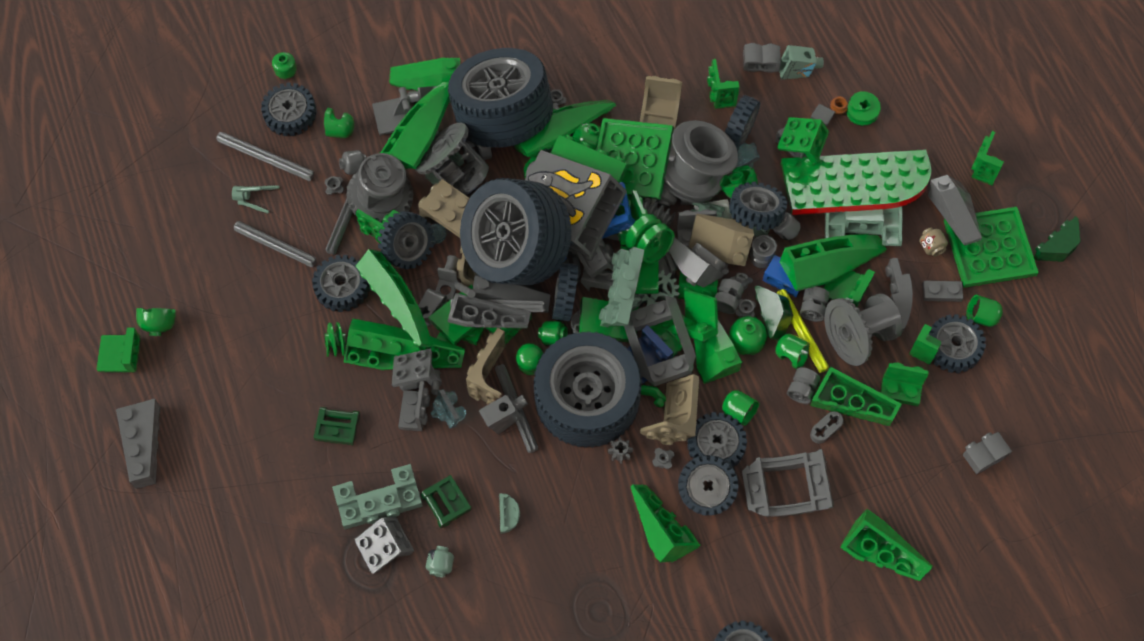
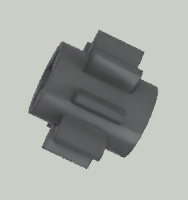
(620, 456)

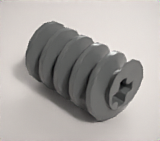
(663, 216)

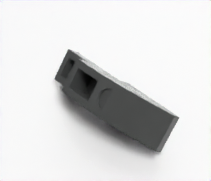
(900, 289)

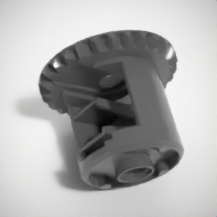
(440, 163)
(380, 187)
(852, 329)

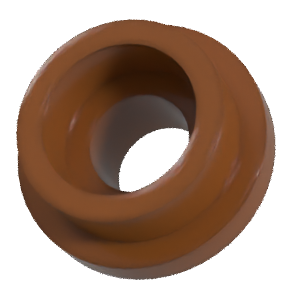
(841, 101)

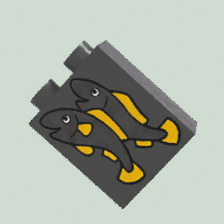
(587, 193)

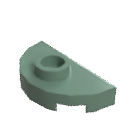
(508, 513)

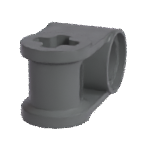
(430, 303)

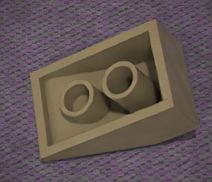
(722, 238)

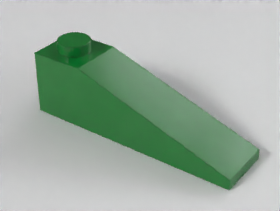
(423, 73)
(716, 357)
(663, 532)
(878, 543)

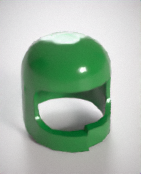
(336, 127)
(988, 313)
(791, 347)
(528, 357)
(738, 404)

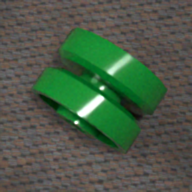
(651, 236)

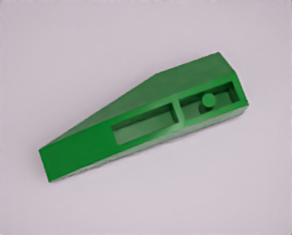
(564, 122)
(418, 128)
(828, 258)

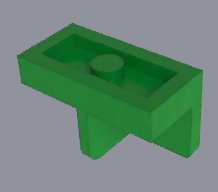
(925, 346)

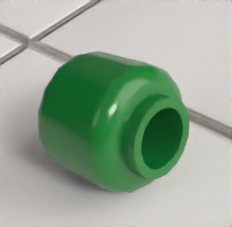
(284, 65)
(551, 332)

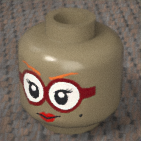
(933, 242)

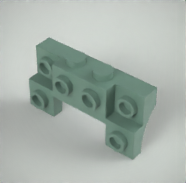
(883, 221)
(622, 292)
(378, 503)

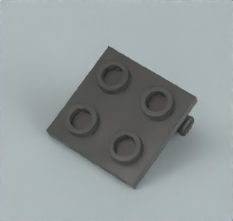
(391, 112)
(416, 368)

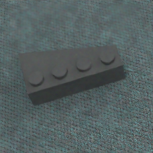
(139, 437)

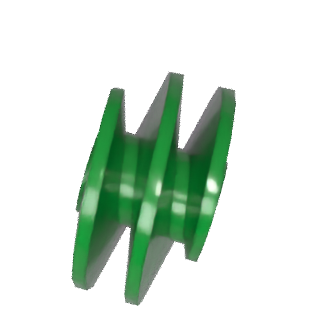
(863, 108)
(334, 338)

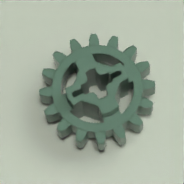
(665, 280)

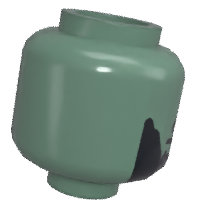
(439, 561)

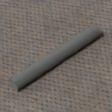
(464, 289)

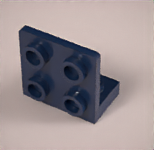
(653, 348)

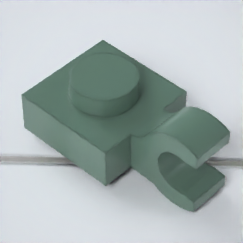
(702, 206)

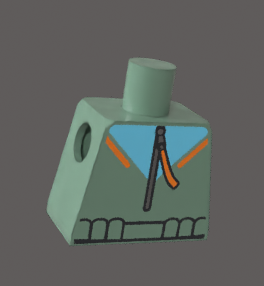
(799, 62)

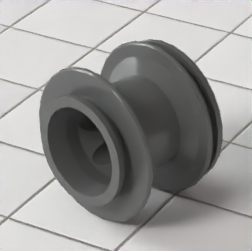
(699, 161)

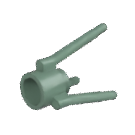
(243, 193)

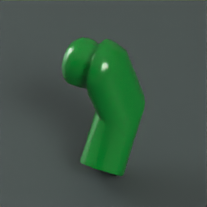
(659, 397)

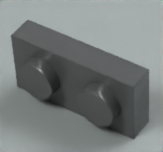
(942, 291)

